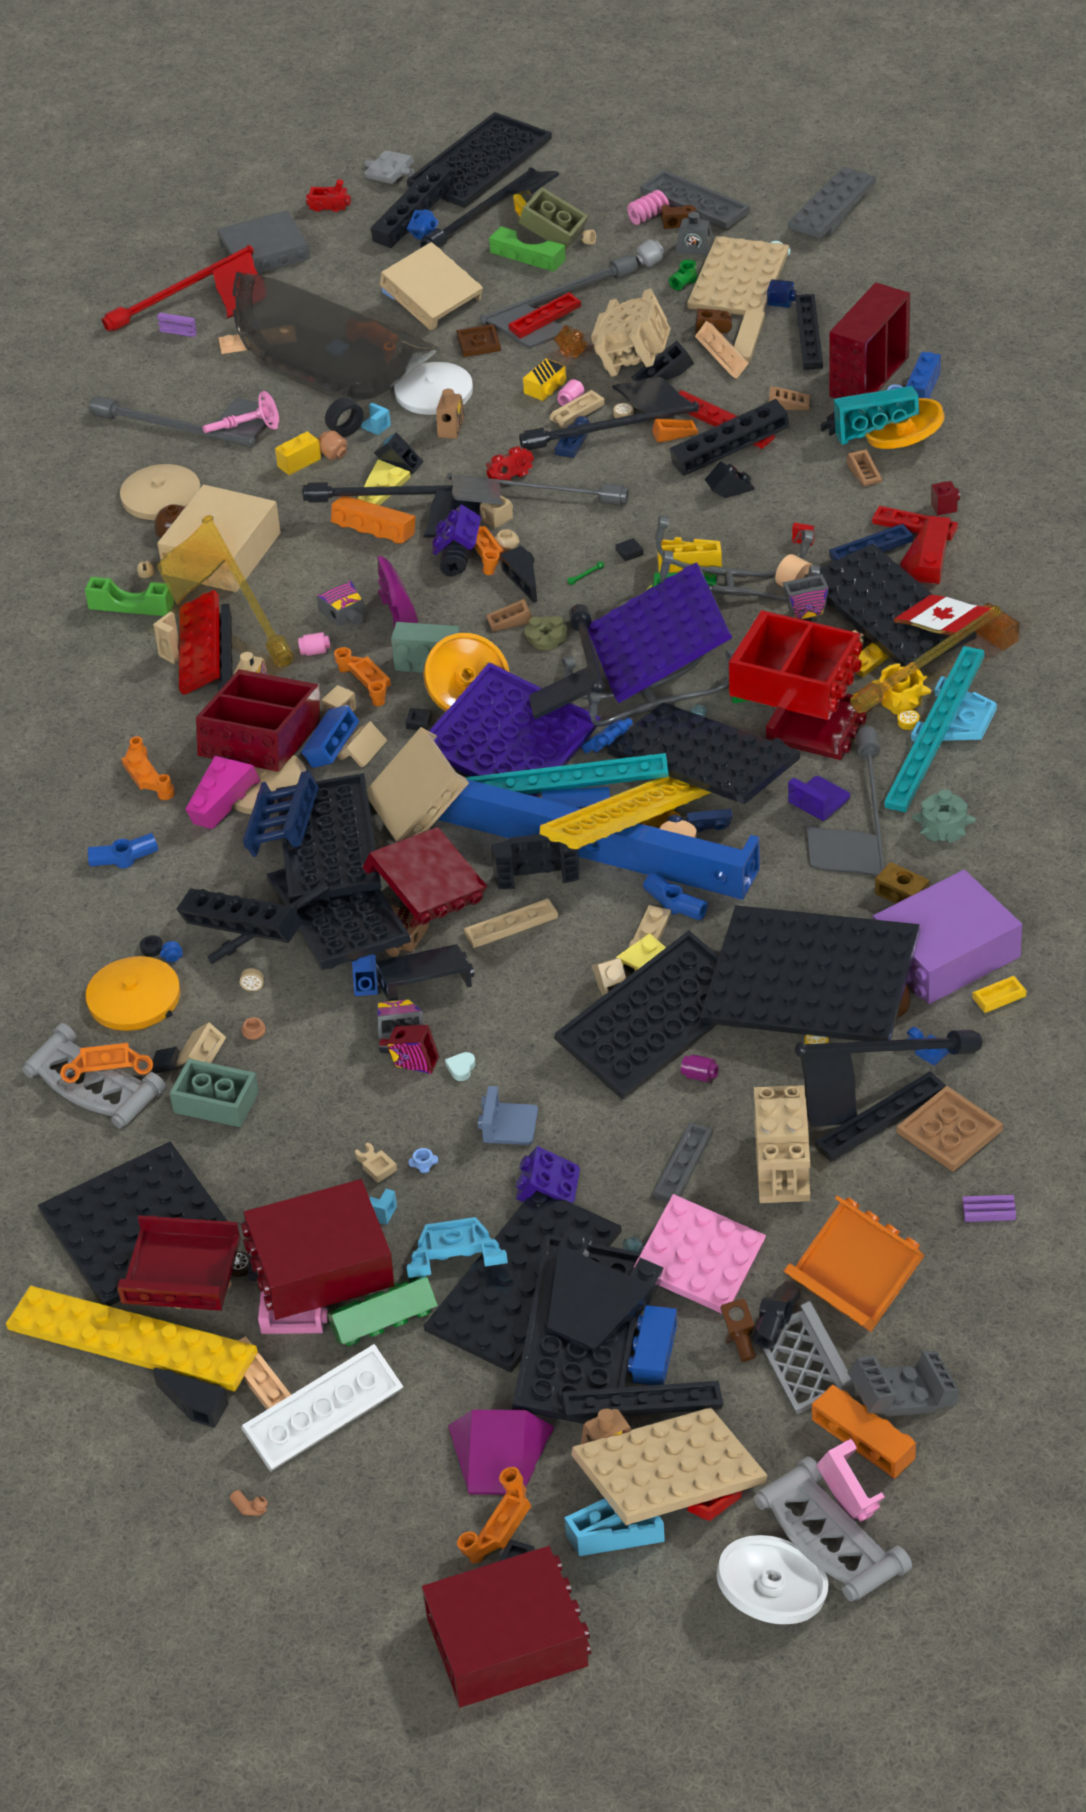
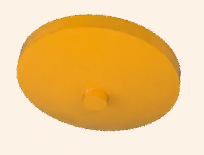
(911, 429)
(456, 663)
(132, 993)

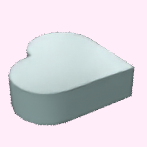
(461, 1065)

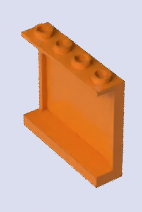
(857, 1264)

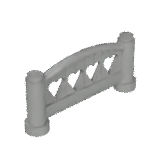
(134, 1094)
(801, 1486)

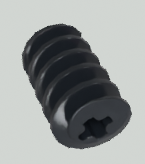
(454, 559)

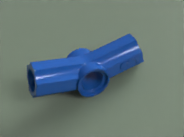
(122, 851)
(673, 898)

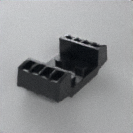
(530, 856)

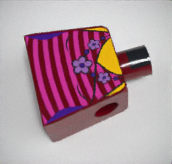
(411, 1048)

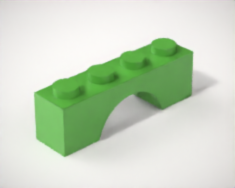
(544, 255)
(106, 596)

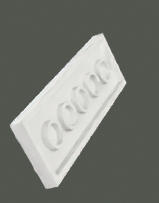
(322, 1407)

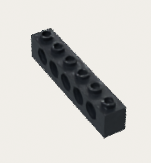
(419, 196)
(729, 437)
(239, 915)

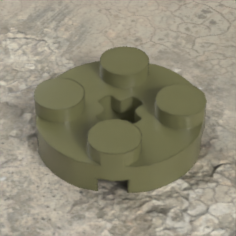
(553, 625)

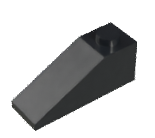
(667, 364)
(519, 568)

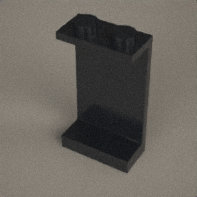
(422, 967)

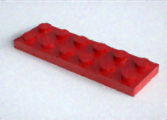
(199, 642)

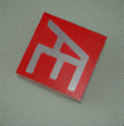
(797, 532)

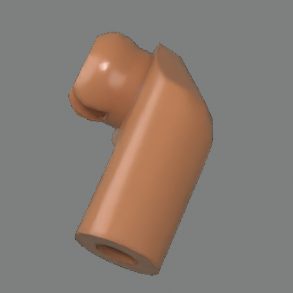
(251, 1508)

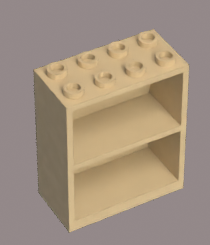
(244, 521)

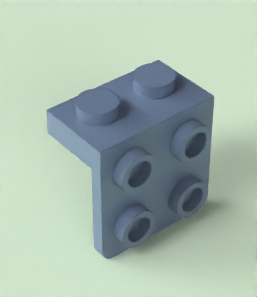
(506, 1121)

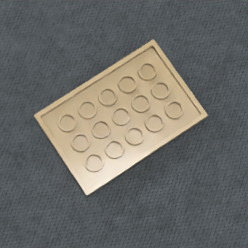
(737, 275)
(668, 1465)

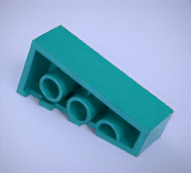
(873, 411)

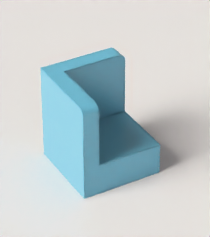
(378, 420)
(384, 1206)

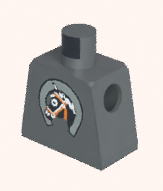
(694, 236)

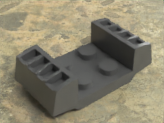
(905, 1388)

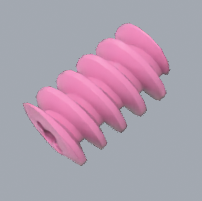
(646, 207)

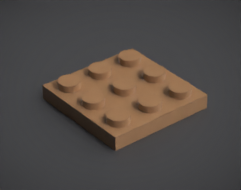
(949, 1128)

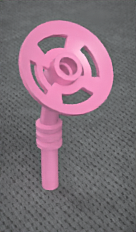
(267, 411)

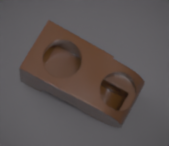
(673, 216)
(719, 319)

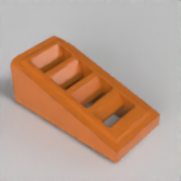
(673, 429)

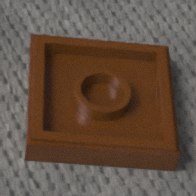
(478, 340)

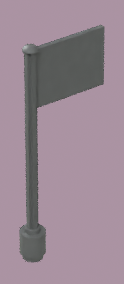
(242, 434)

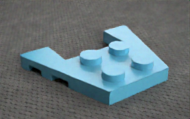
(970, 720)
(454, 1239)

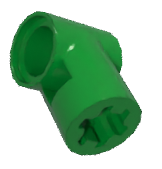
(684, 275)

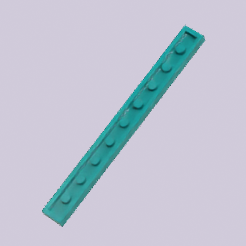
(934, 729)
(580, 774)

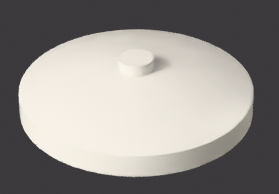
(424, 385)
(771, 1580)

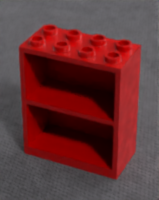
(795, 664)

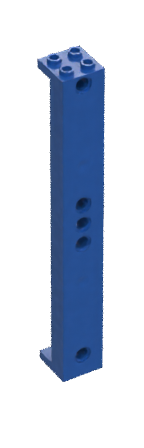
(634, 848)

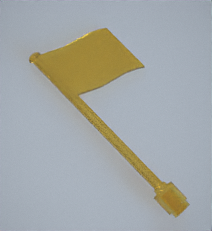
(197, 560)

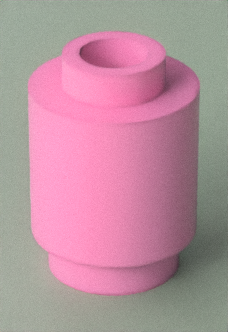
(570, 391)
(314, 644)

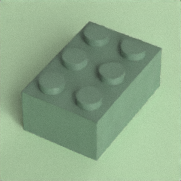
(414, 642)
(214, 1092)

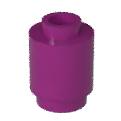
(699, 1068)

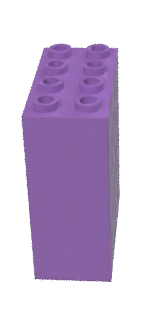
(960, 935)

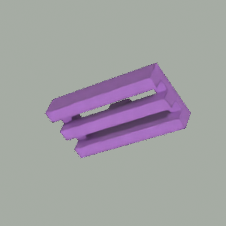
(179, 326)
(988, 1205)

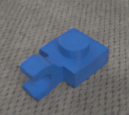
(930, 1055)

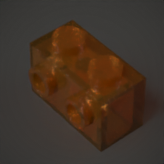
(1000, 631)

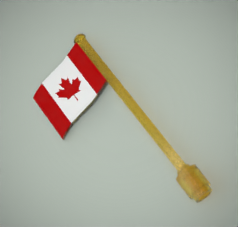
(936, 615)

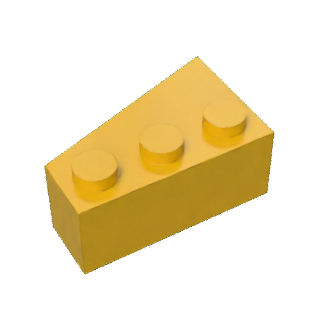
(704, 552)

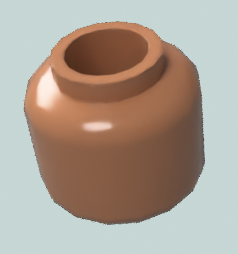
(332, 445)

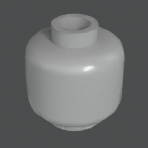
(649, 253)

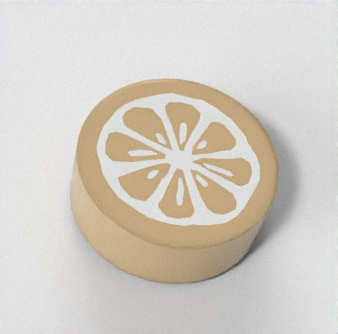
(623, 409)
(251, 979)

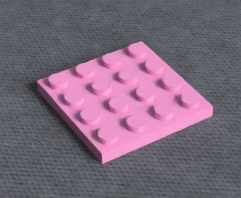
(702, 1253)

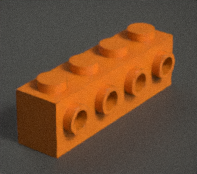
(373, 519)
(872, 1436)

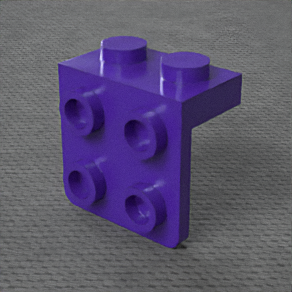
(459, 525)
(817, 796)
(548, 1175)

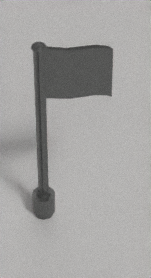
(501, 318)

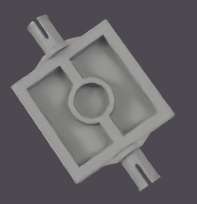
(389, 167)

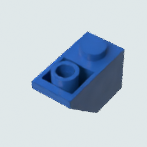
(365, 976)

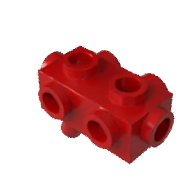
(328, 198)
(516, 462)

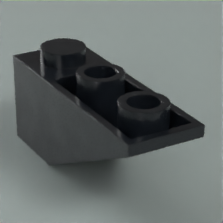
(196, 1399)

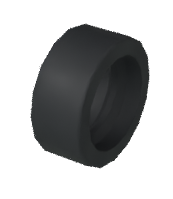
(353, 422)

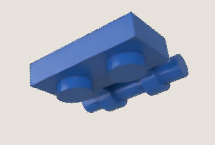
(607, 735)

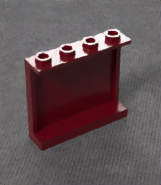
(817, 735)
(427, 875)
(181, 1263)

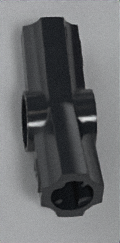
(775, 1313)

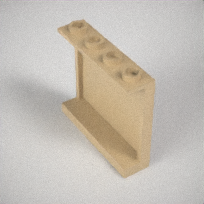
(429, 284)
(415, 787)

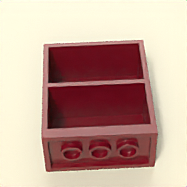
(869, 342)
(258, 719)
(317, 1249)
(506, 1625)

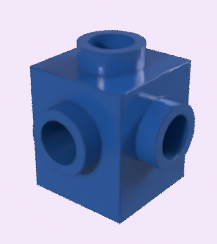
(422, 223)

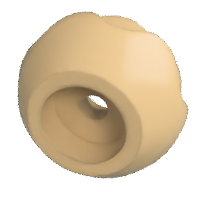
(507, 539)

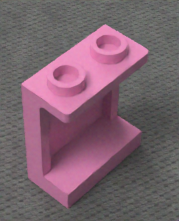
(305, 1322)
(845, 1484)

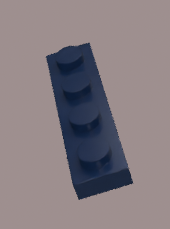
(883, 540)

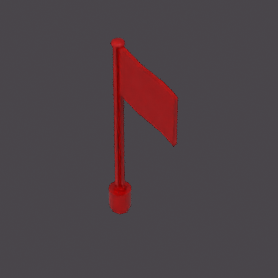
(224, 276)

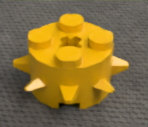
(906, 693)

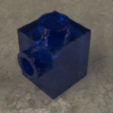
(781, 293)

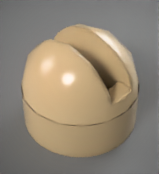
(589, 237)
(145, 573)

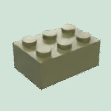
(553, 218)

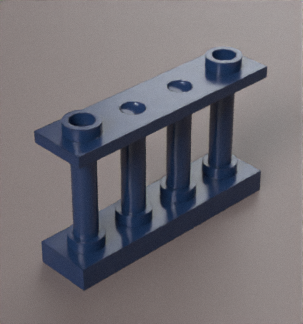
(295, 820)

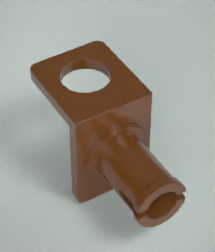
(740, 1330)

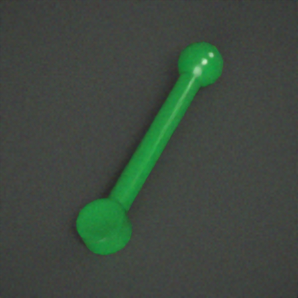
(572, 580)

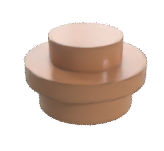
(253, 1028)

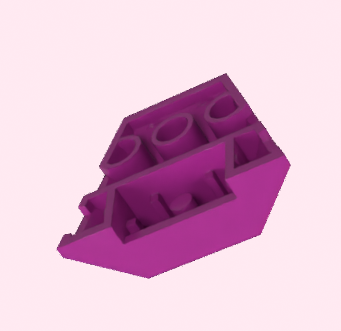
(394, 593)
(497, 1440)

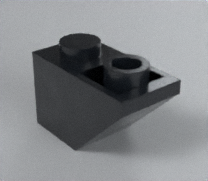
(398, 453)
(727, 481)

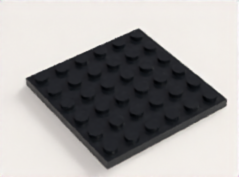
(100, 1216)

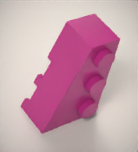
(219, 790)

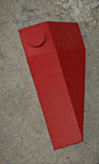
(927, 553)

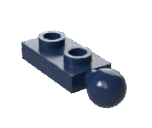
(570, 445)
(706, 819)

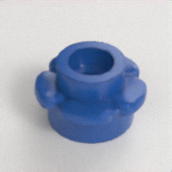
(171, 951)

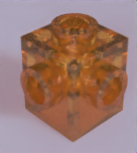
(570, 342)

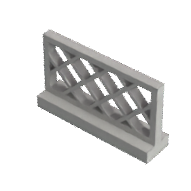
(827, 1355)

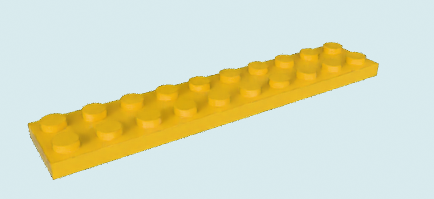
(620, 812)
(132, 1337)

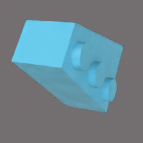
(601, 1530)

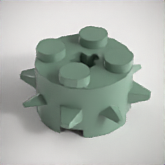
(943, 817)

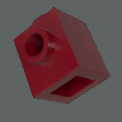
(944, 497)

